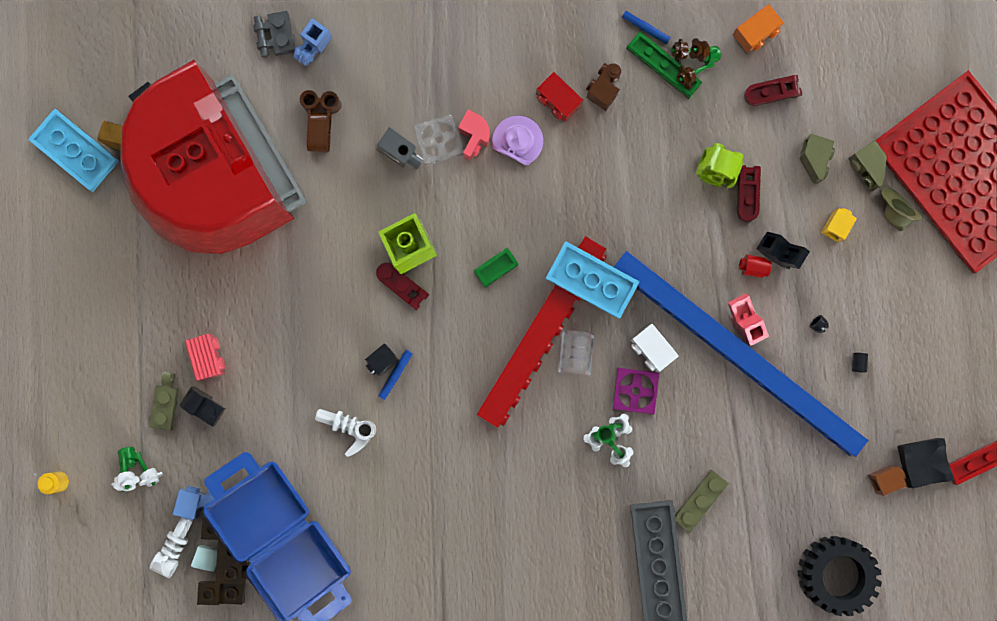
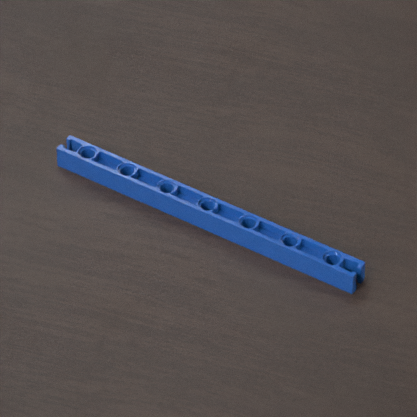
(742, 356)

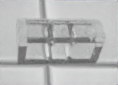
(576, 352)

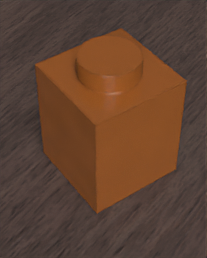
(888, 480)

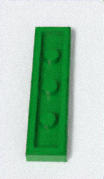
(660, 63)

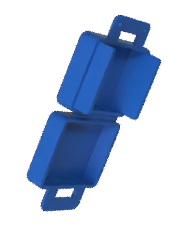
(267, 526)

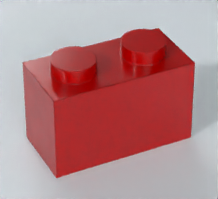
(558, 97)

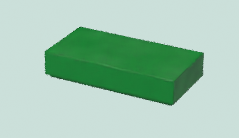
(496, 267)

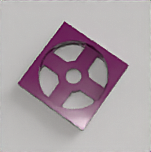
(636, 382)

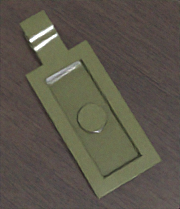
(164, 403)

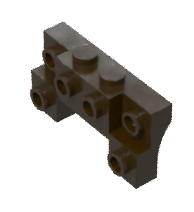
(230, 575)

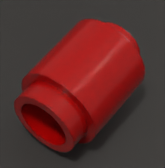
(755, 266)

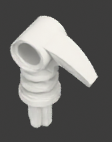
(347, 424)
(164, 561)

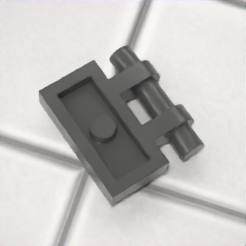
(281, 34)

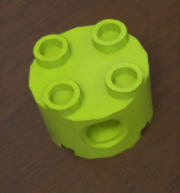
(720, 166)

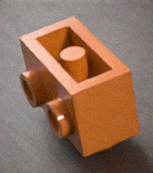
(758, 28)

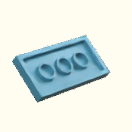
(73, 150)
(592, 280)

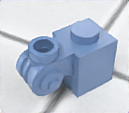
(315, 40)
(190, 502)

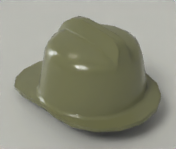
(898, 210)

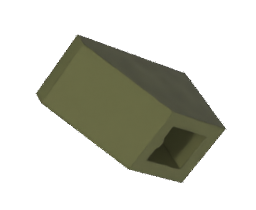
(815, 156)
(870, 164)

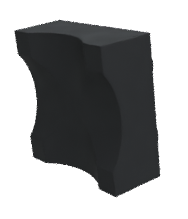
(925, 462)

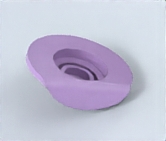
(518, 139)

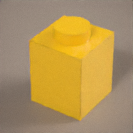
(839, 224)

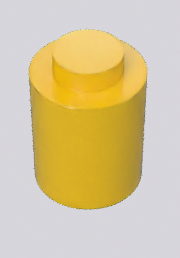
(53, 482)

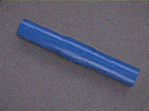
(646, 27)
(394, 376)

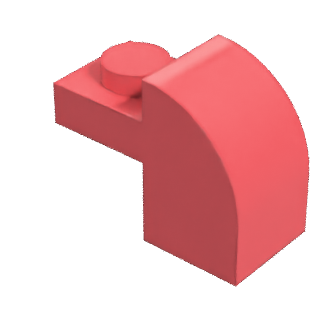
(478, 130)
(746, 321)

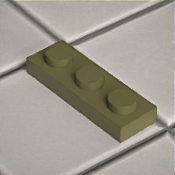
(700, 501)

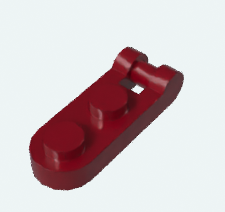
(772, 91)
(748, 193)
(400, 284)

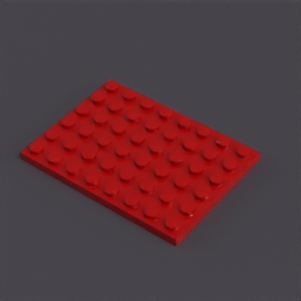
(950, 166)

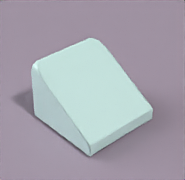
(205, 558)

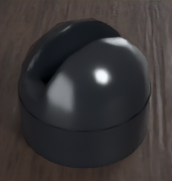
(819, 323)

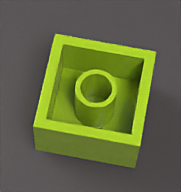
(407, 243)

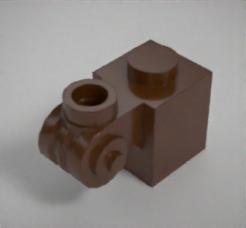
(602, 91)

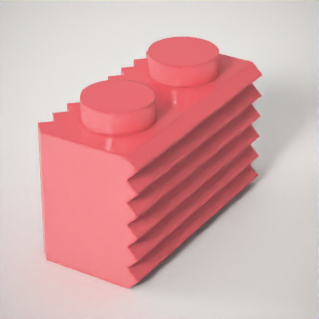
(205, 357)

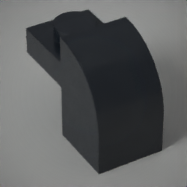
(781, 252)
(202, 406)

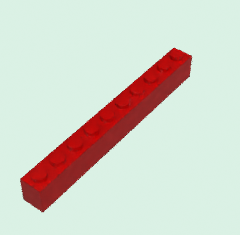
(531, 348)

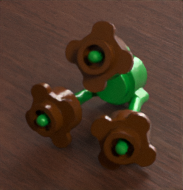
(699, 50)

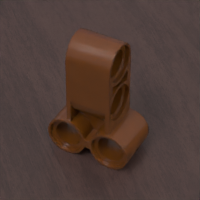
(319, 119)

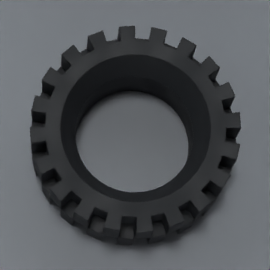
(813, 575)

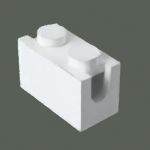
(653, 348)

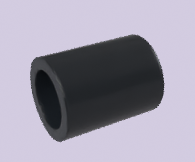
(860, 362)

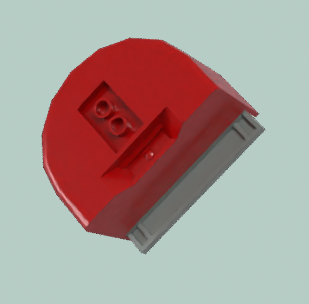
(204, 164)

